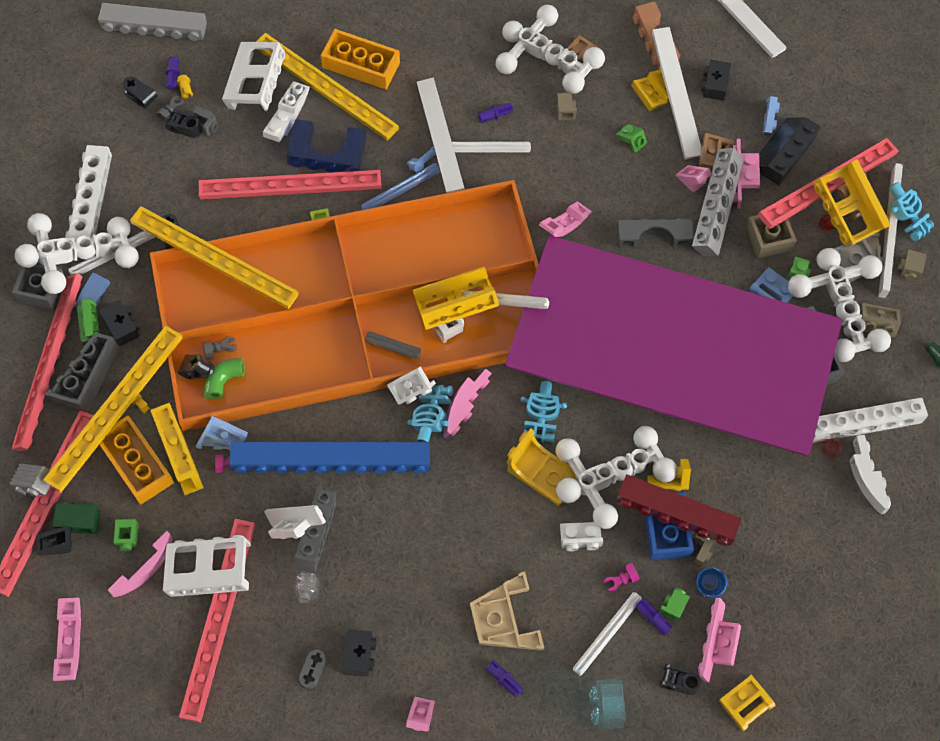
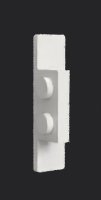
(293, 521)

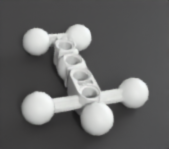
(539, 46)
(66, 250)
(868, 267)
(606, 515)

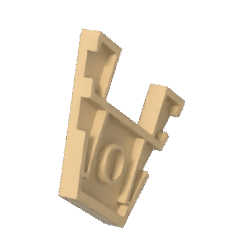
(496, 621)

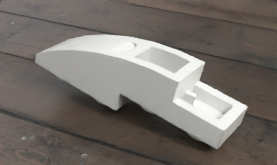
(287, 112)
(869, 482)

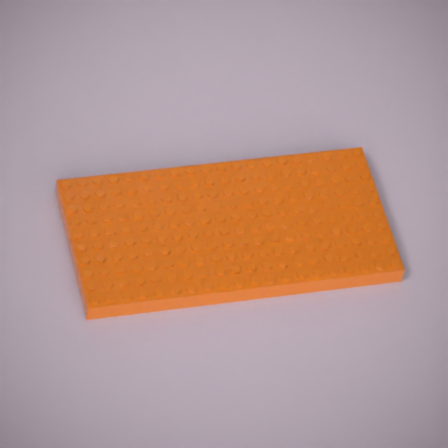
(351, 279)

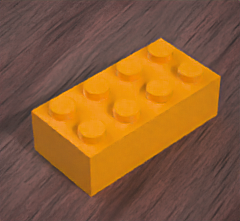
(360, 59)
(135, 460)

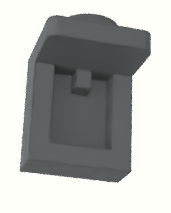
(206, 118)

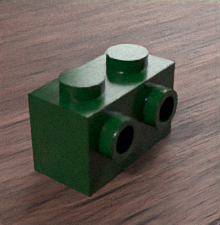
(80, 517)

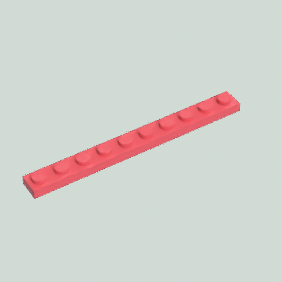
(289, 184)
(807, 195)
(46, 364)
(35, 519)
(212, 636)

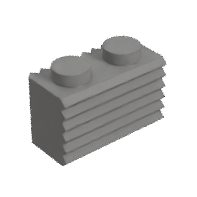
(30, 480)

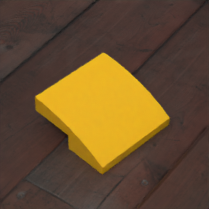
(648, 94)

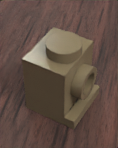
(566, 106)

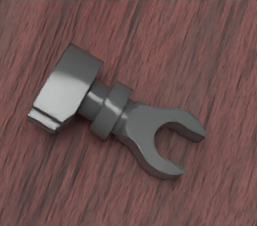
(168, 109)
(210, 348)

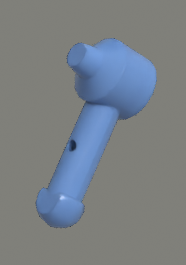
(418, 164)

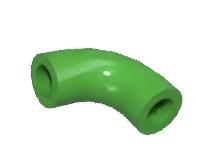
(222, 372)

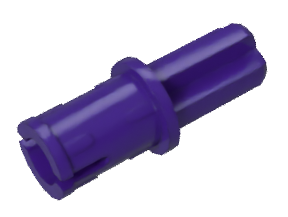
(172, 72)
(495, 112)
(654, 617)
(504, 678)

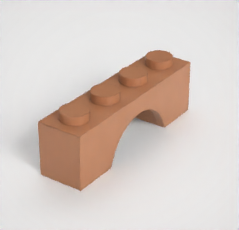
(647, 18)

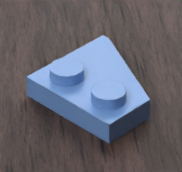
(772, 108)
(220, 435)

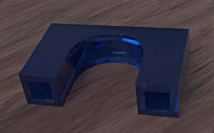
(345, 160)

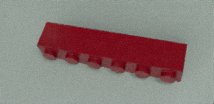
(678, 510)

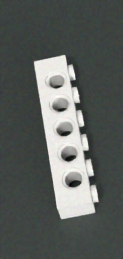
(93, 156)
(870, 419)

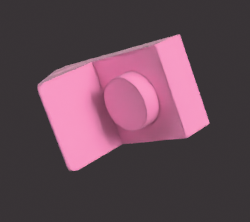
(693, 176)
(420, 714)

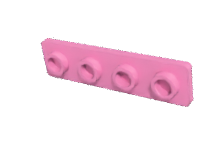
(749, 173)
(720, 643)

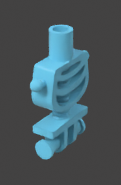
(906, 207)
(543, 400)
(425, 417)

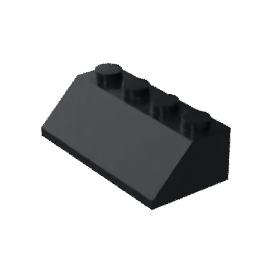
(786, 148)

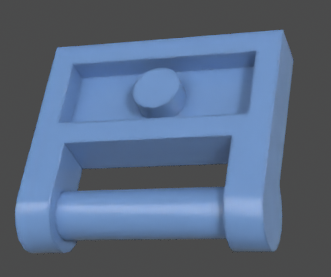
(774, 283)

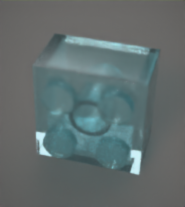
(608, 703)

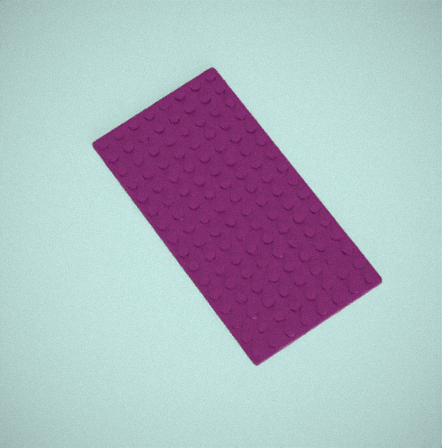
(677, 345)

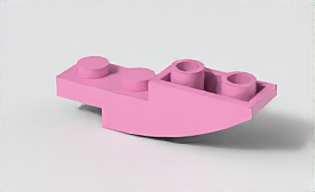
(461, 402)

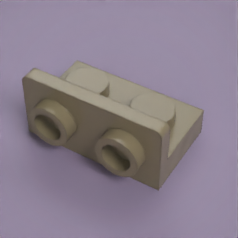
(880, 318)

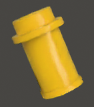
(183, 82)

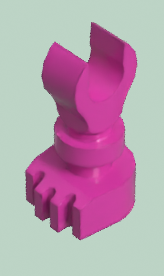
(220, 463)
(631, 574)

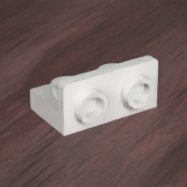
(410, 385)
(580, 535)

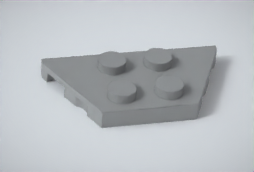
(853, 254)

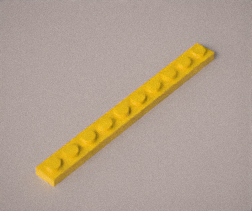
(333, 91)
(214, 257)
(112, 409)

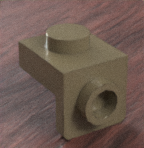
(704, 553)

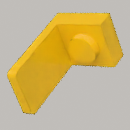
(680, 482)

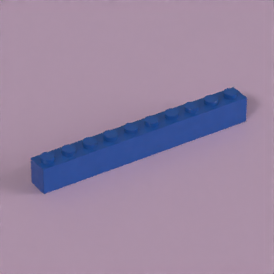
(330, 457)

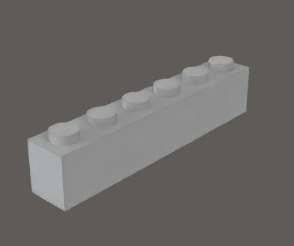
(152, 21)

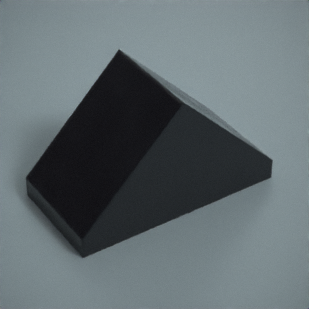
(54, 542)

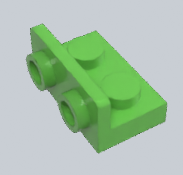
(87, 319)

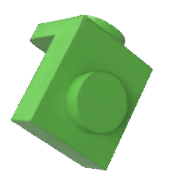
(633, 136)

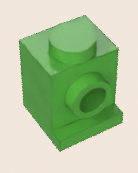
(799, 266)
(126, 527)
(674, 604)

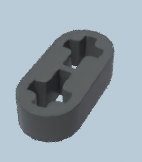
(317, 671)

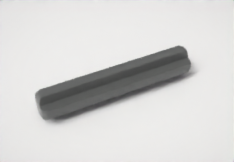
(393, 345)

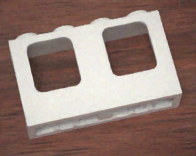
(242, 69)
(204, 579)

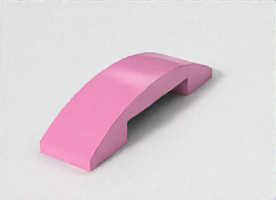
(566, 222)
(124, 586)
(68, 639)

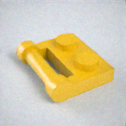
(741, 697)

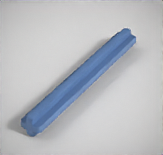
(402, 187)

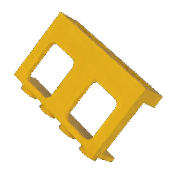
(861, 199)
(457, 305)
(177, 449)

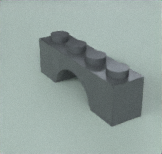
(677, 231)

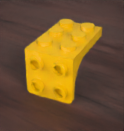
(537, 467)

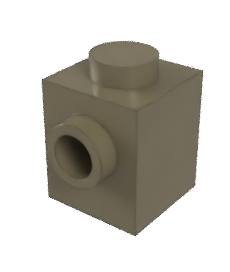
(912, 265)

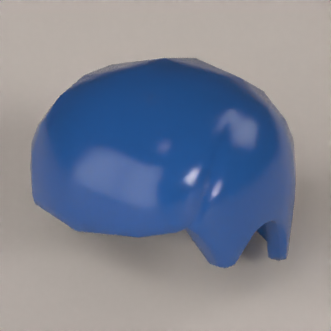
(712, 577)

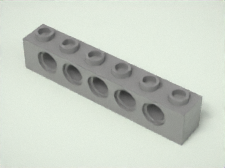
(718, 202)

